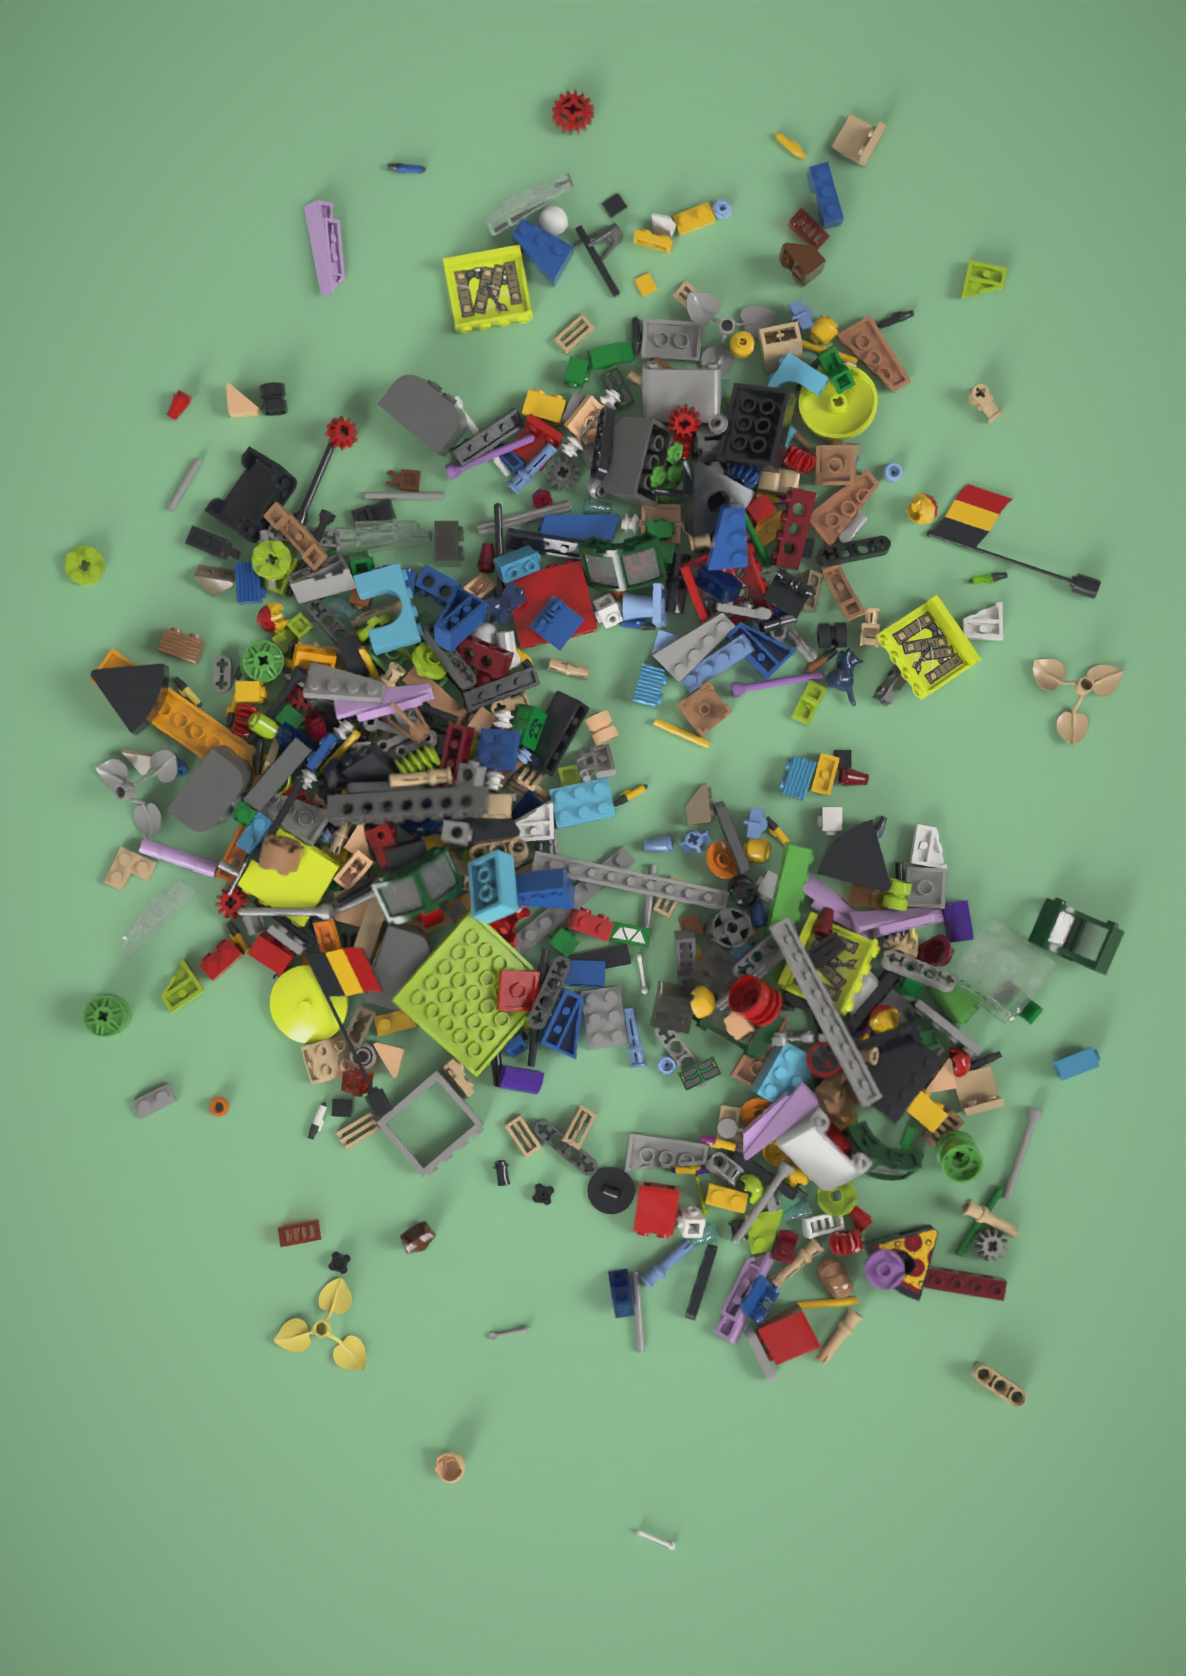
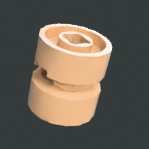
(601, 727)

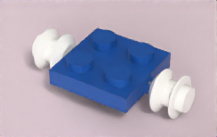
(328, 745)
(498, 749)

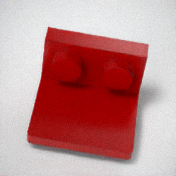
(543, 434)

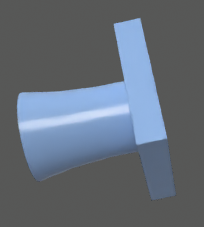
(647, 606)

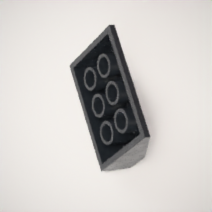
(757, 427)
(900, 1074)

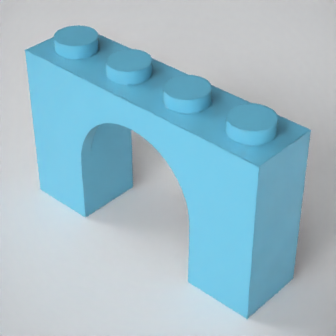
(796, 371)
(405, 629)

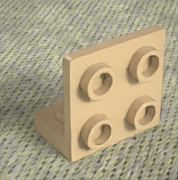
(858, 139)
(326, 1059)
(978, 1091)

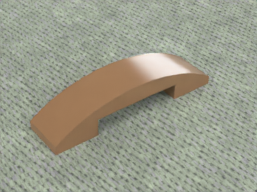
(297, 534)
(842, 591)
(441, 698)

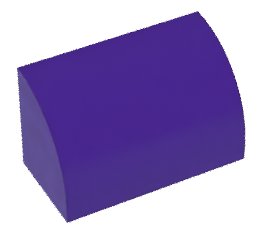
(958, 921)
(520, 1079)

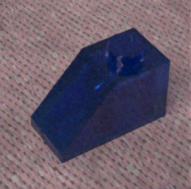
(719, 585)

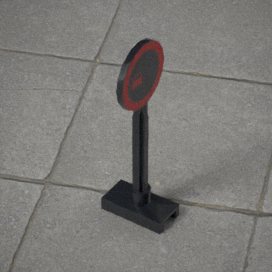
(824, 1063)

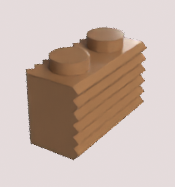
(181, 646)

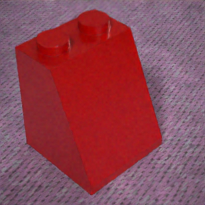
(656, 1209)
(787, 1335)

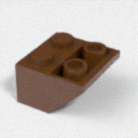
(802, 261)

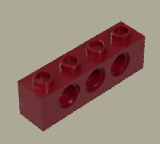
(797, 539)
(500, 657)
(456, 751)
(966, 1283)

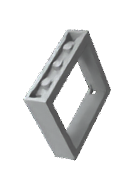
(459, 1143)

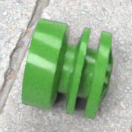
(250, 663)
(116, 1021)
(964, 1164)

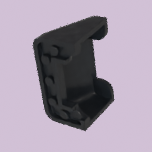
(253, 495)

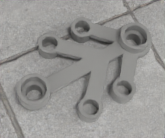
(400, 737)
(781, 1039)

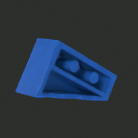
(543, 249)
(729, 541)
(459, 618)
(767, 653)
(545, 889)
(563, 1026)

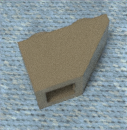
(698, 808)

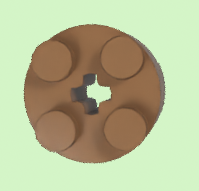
(281, 854)

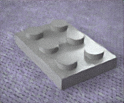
(671, 340)
(604, 1017)

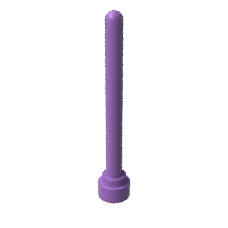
(454, 470)
(739, 689)

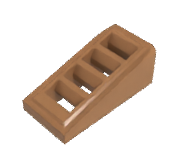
(959, 1122)

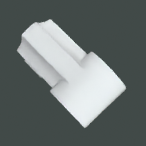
(506, 640)

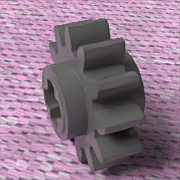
(570, 476)

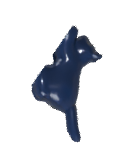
(503, 605)
(843, 677)

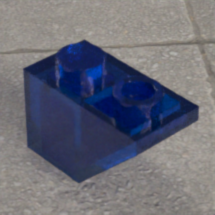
(621, 1293)

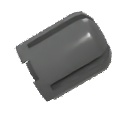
(705, 444)
(718, 923)

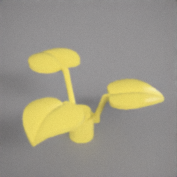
(295, 1334)

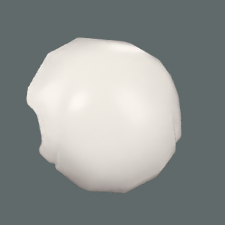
(553, 220)
(486, 632)

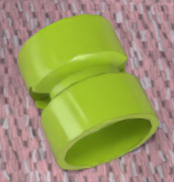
(896, 896)

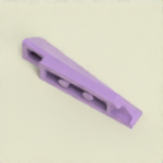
(325, 244)
(403, 696)
(823, 896)
(893, 921)
(777, 1119)
(734, 1318)

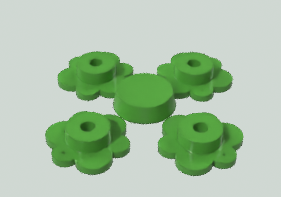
(673, 474)

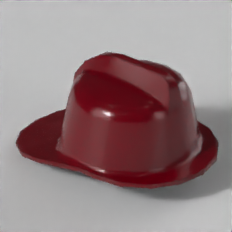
(935, 951)

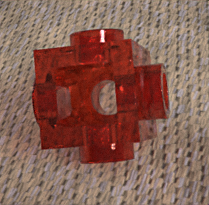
(354, 1082)

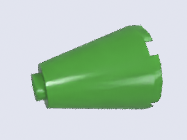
(957, 1005)

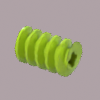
(419, 761)

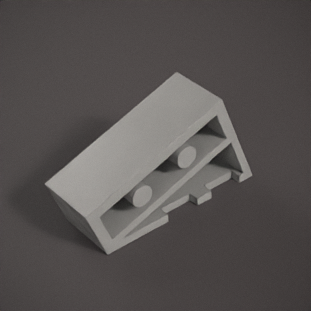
(327, 580)

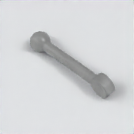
(493, 1335)

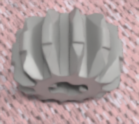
(997, 1241)

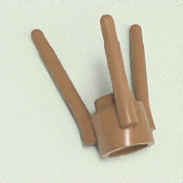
(418, 732)

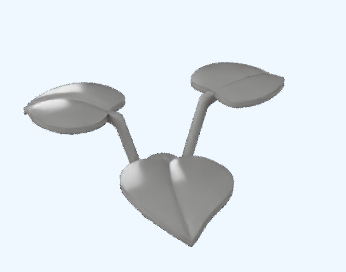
(703, 308)
(114, 775)

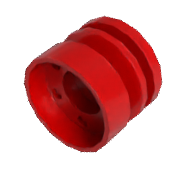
(754, 1000)

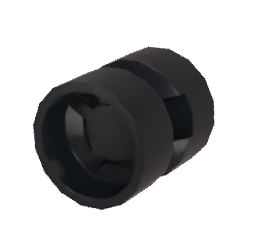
(273, 399)
(832, 635)
(743, 892)

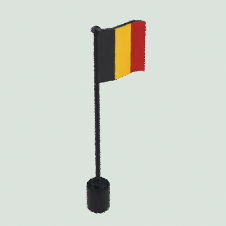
(973, 518)
(346, 974)

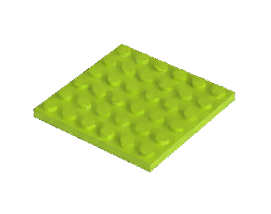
(458, 992)

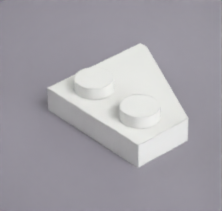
(985, 624)
(537, 823)
(926, 848)

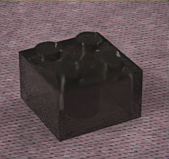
(448, 543)
(672, 1007)

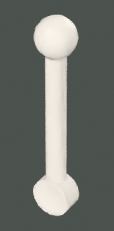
(645, 989)
(671, 1545)

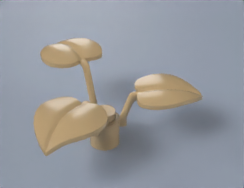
(1100, 678)

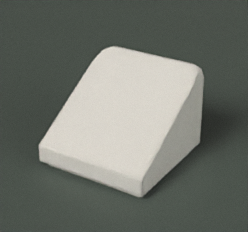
(663, 225)

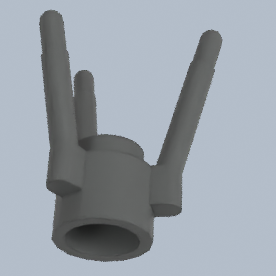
(609, 233)

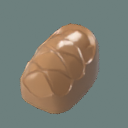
(834, 1278)

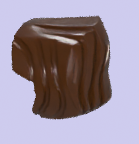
(417, 1237)

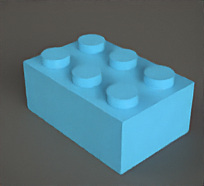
(582, 803)
(492, 886)
(781, 1072)

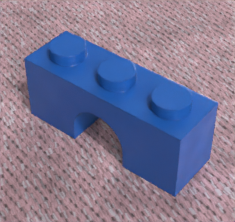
(823, 186)

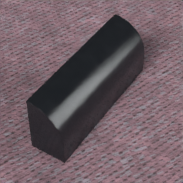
(559, 729)

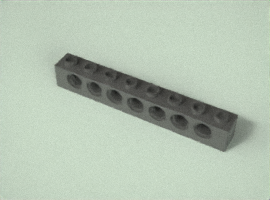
(339, 804)

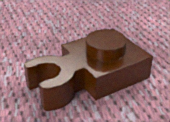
(407, 479)

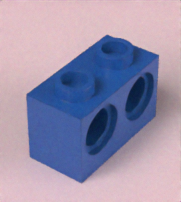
(440, 582)

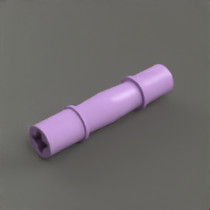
(178, 857)

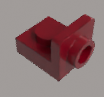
(785, 1246)

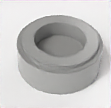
(727, 1128)

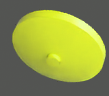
(843, 414)
(302, 1008)

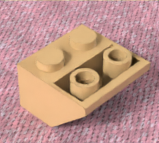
(778, 341)

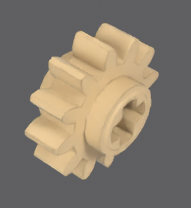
(901, 944)

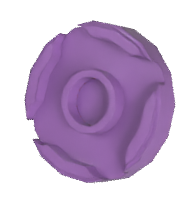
(884, 1269)

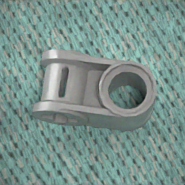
(728, 1170)

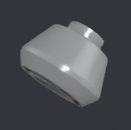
(595, 489)
(370, 1053)

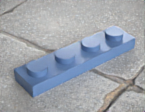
(717, 663)

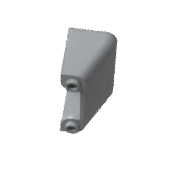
(672, 387)
(818, 1155)

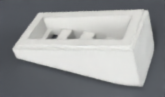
(806, 1226)

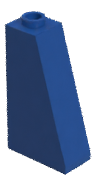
(580, 526)

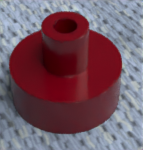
(541, 498)

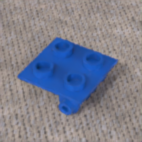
(556, 623)
(760, 1290)

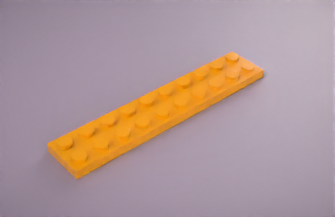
(189, 723)

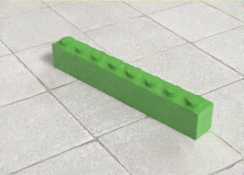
(787, 897)

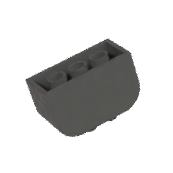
(426, 412)
(635, 451)
(213, 790)
(399, 956)

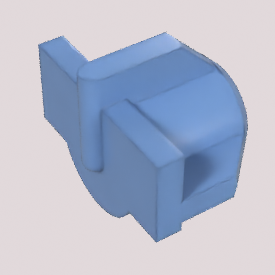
(802, 314)
(756, 823)
(695, 840)

